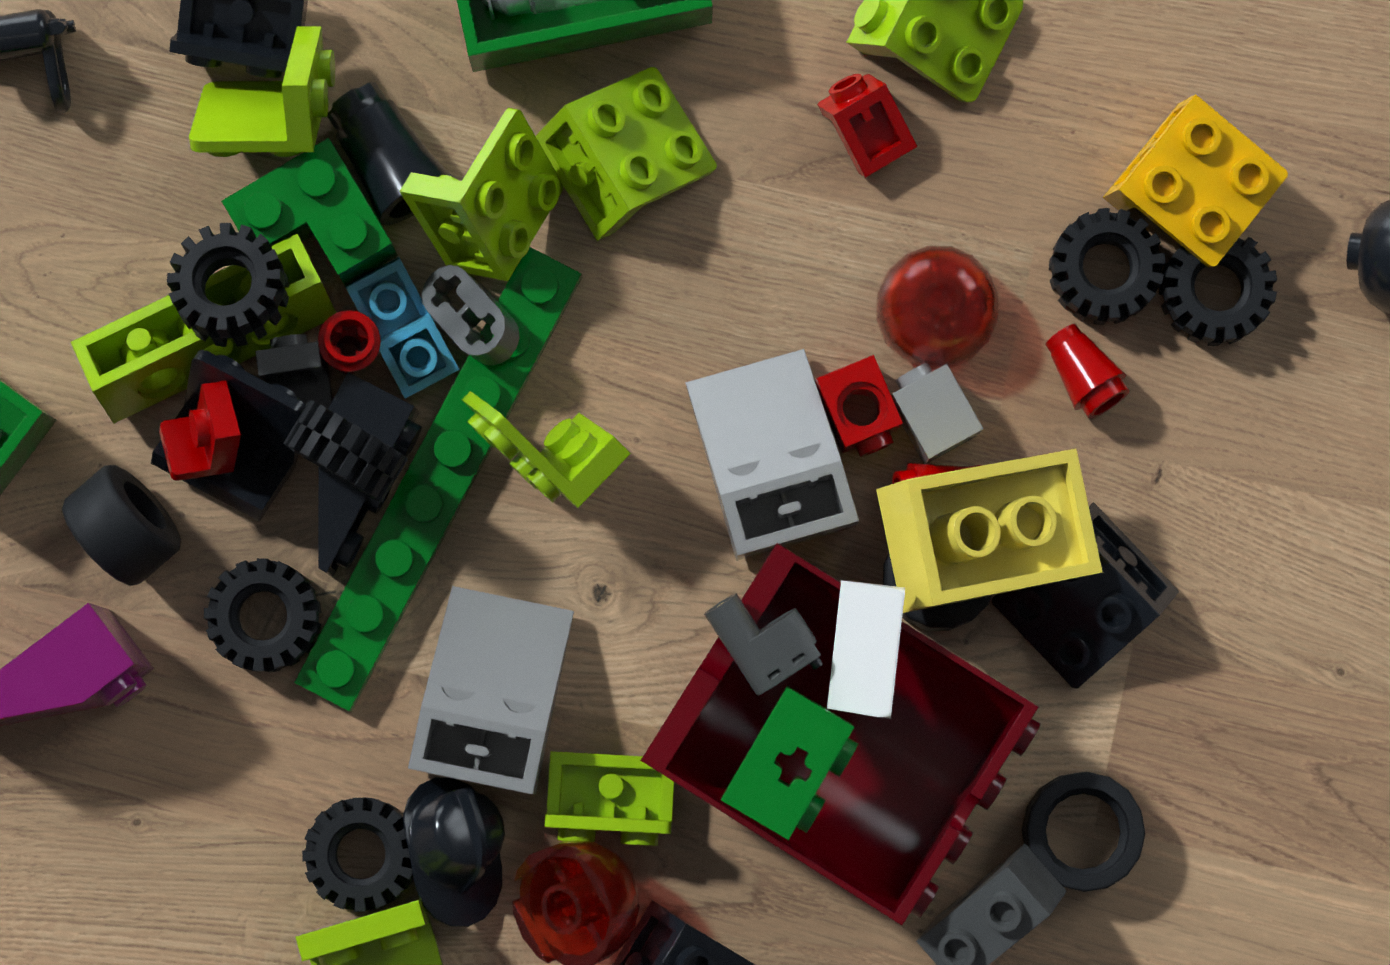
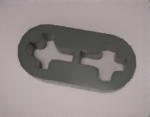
(462, 323)

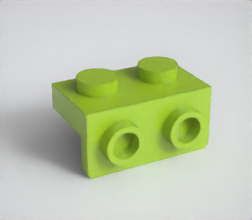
(607, 794)

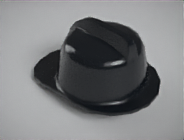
(454, 850)

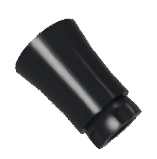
(381, 148)

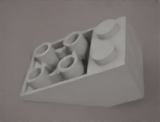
(772, 454)
(491, 690)

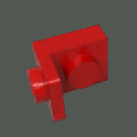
(867, 122)
(206, 439)

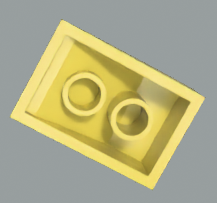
(989, 529)

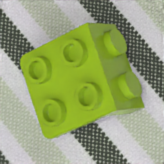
(940, 39)
(268, 114)

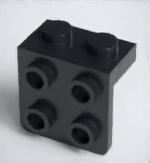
(264, 420)

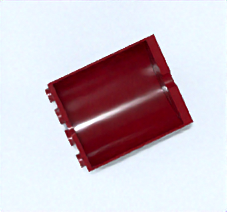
(911, 775)

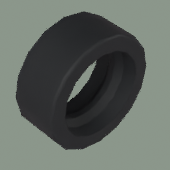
(1130, 825)

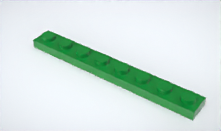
(433, 490)

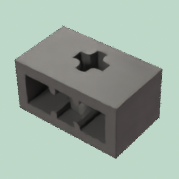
(994, 912)

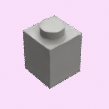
(934, 411)

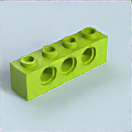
(152, 349)

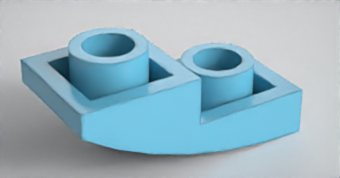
(407, 331)

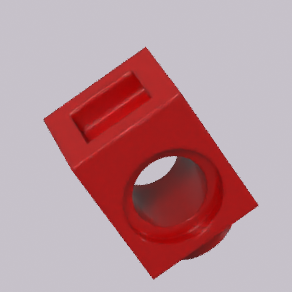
(859, 379)

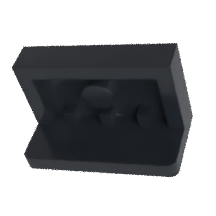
(239, 33)

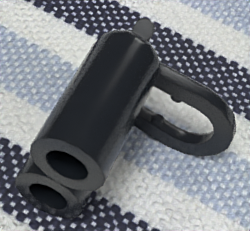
(35, 34)

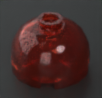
(937, 306)
(576, 903)

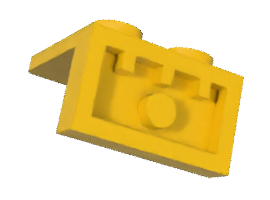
(1198, 180)

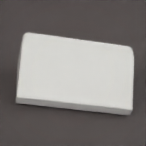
(866, 648)

